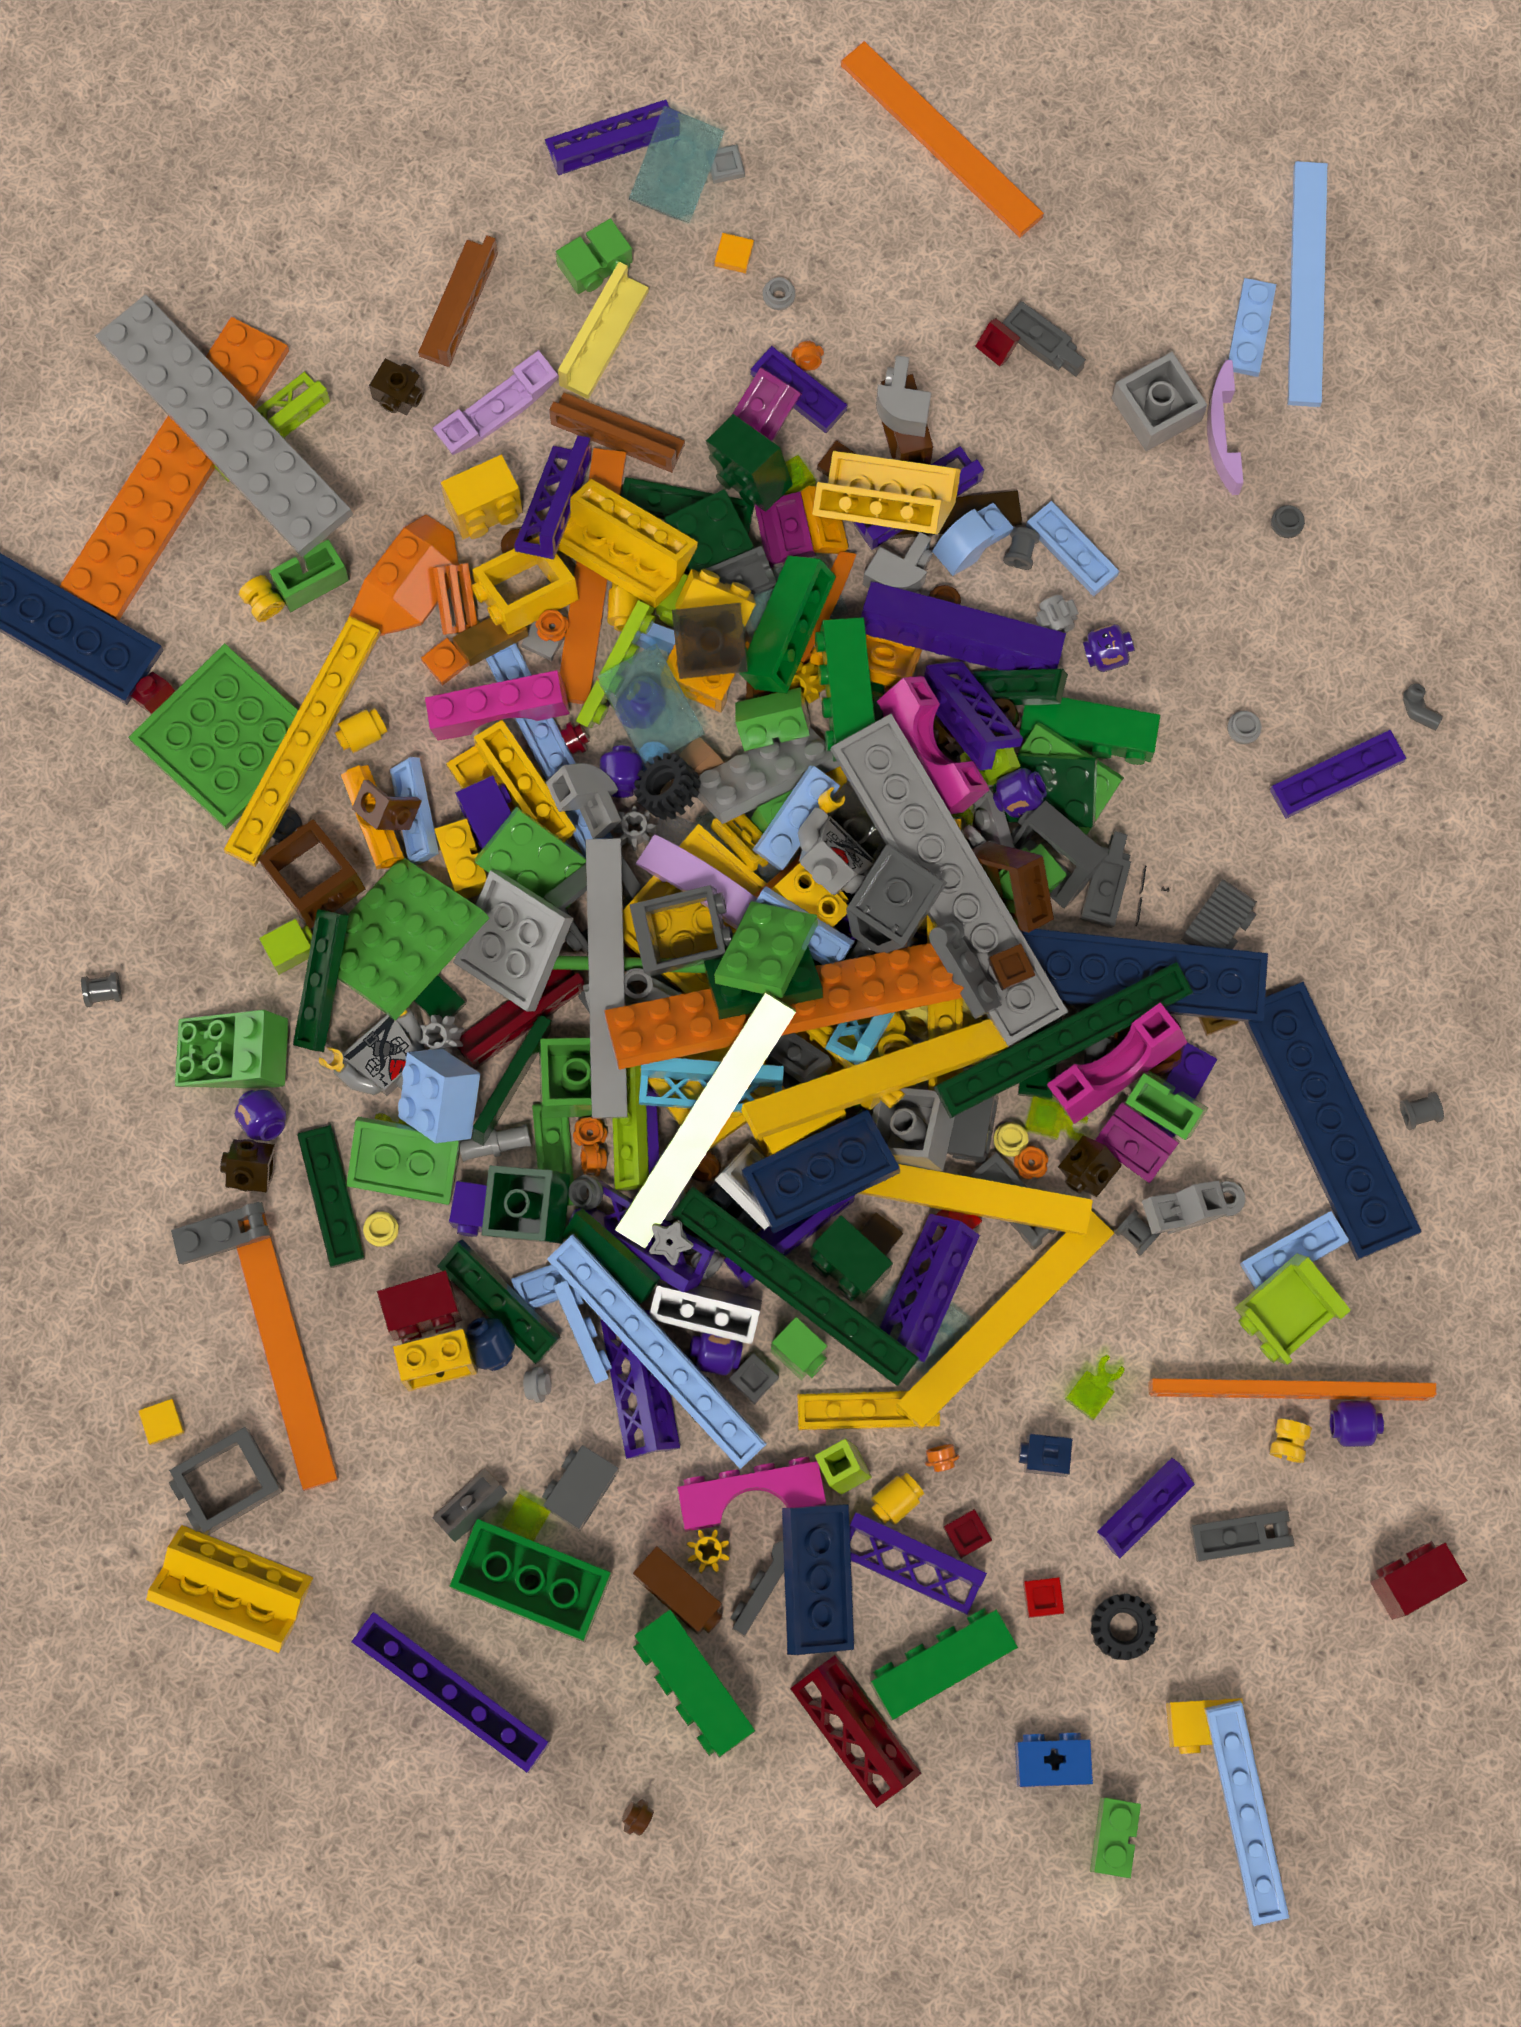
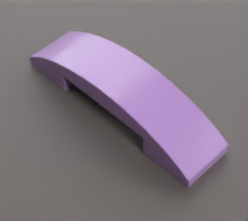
(499, 406)
(1227, 464)
(688, 872)

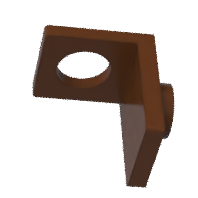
(389, 812)

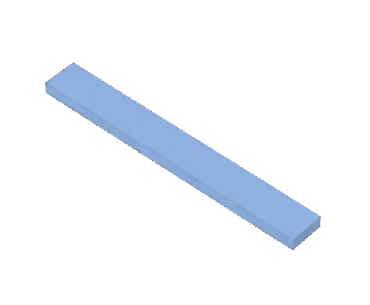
(1307, 284)
(541, 736)
(657, 1351)

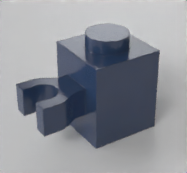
(1046, 1455)

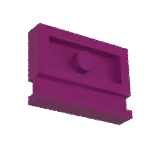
(767, 403)
(785, 529)
(1137, 1141)

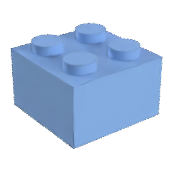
(438, 1095)

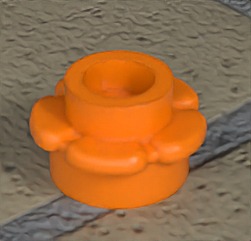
(807, 352)
(552, 617)
(586, 1124)
(1035, 1154)
(593, 1159)
(941, 1457)

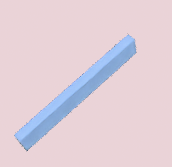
(1246, 1813)

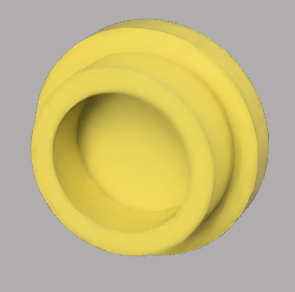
(1010, 1139)
(381, 1229)

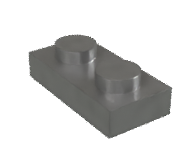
(469, 1505)

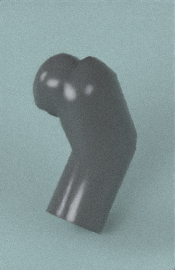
(1416, 707)

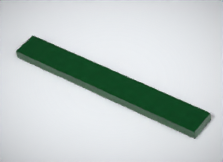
(1061, 1040)
(795, 1286)

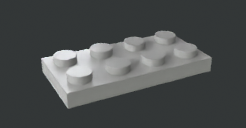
(761, 775)

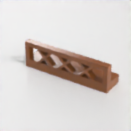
(459, 301)
(616, 432)

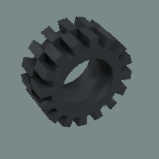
(676, 796)
(1145, 1627)

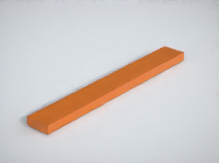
(942, 139)
(587, 613)
(287, 1363)
(1291, 1389)

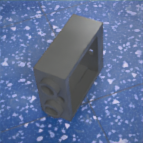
(1068, 841)
(576, 886)
(646, 935)
(256, 1460)

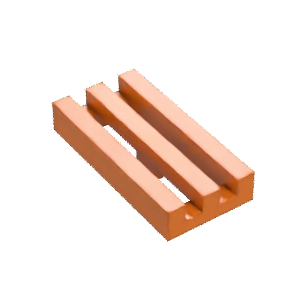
(467, 597)

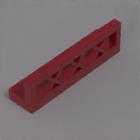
(512, 1021)
(860, 1727)

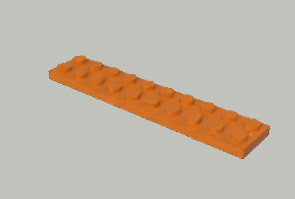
(164, 484)
(850, 988)

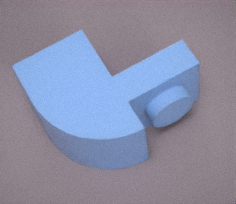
(970, 536)

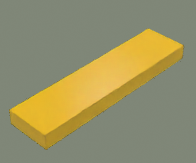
(853, 1411)

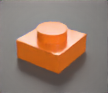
(444, 661)

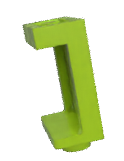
(1290, 1308)

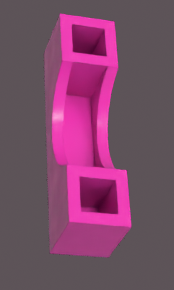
(528, 697)
(914, 710)
(1146, 1045)
(794, 1485)

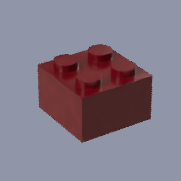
(420, 1307)
(1420, 1580)

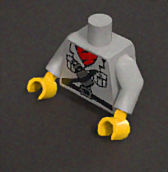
(830, 851)
(379, 1056)

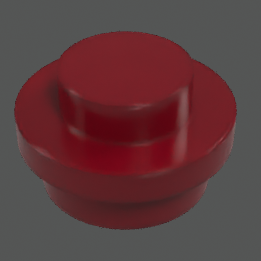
(575, 737)

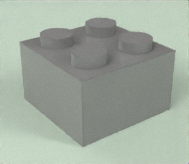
(1159, 401)
(916, 1129)

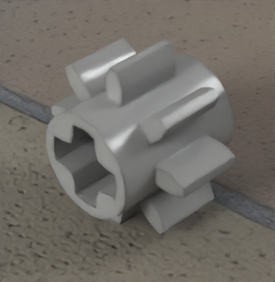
(1057, 614)
(633, 837)
(446, 1029)

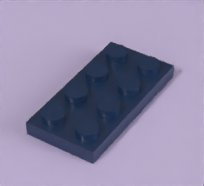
(820, 1171)
(817, 1579)

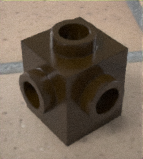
(396, 387)
(248, 1165)
(1089, 1166)

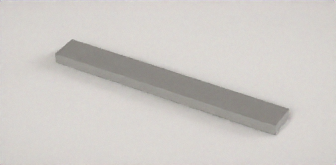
(605, 973)

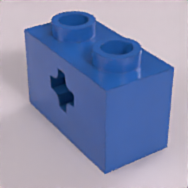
(1073, 1771)

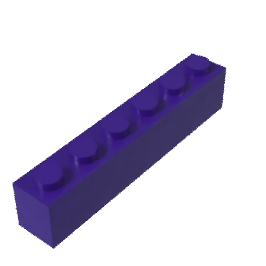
(959, 630)
(451, 1692)

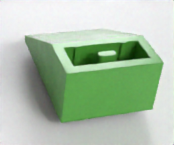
(232, 1050)

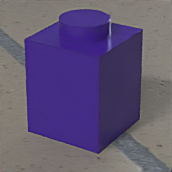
(468, 1208)

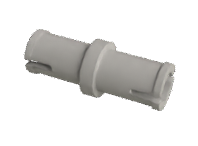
(496, 1143)

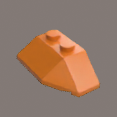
(402, 583)

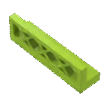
(294, 411)

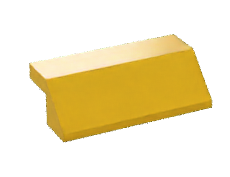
(887, 492)
(625, 543)
(500, 755)
(230, 1589)

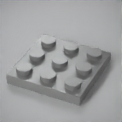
(517, 942)

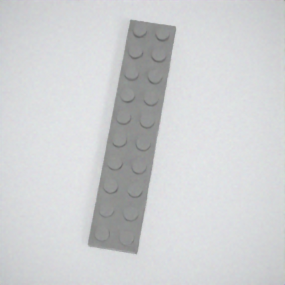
(224, 425)
(920, 826)

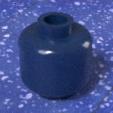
(490, 1343)

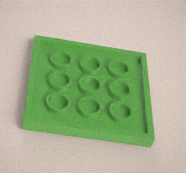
(218, 734)
(404, 936)

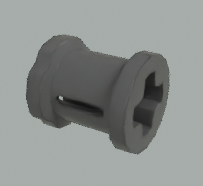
(1021, 548)
(101, 989)
(1422, 1110)
(1137, 1232)

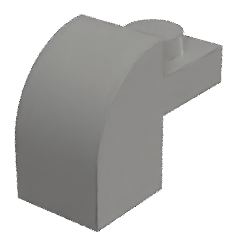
(900, 407)
(898, 572)
(589, 790)
(1185, 1208)

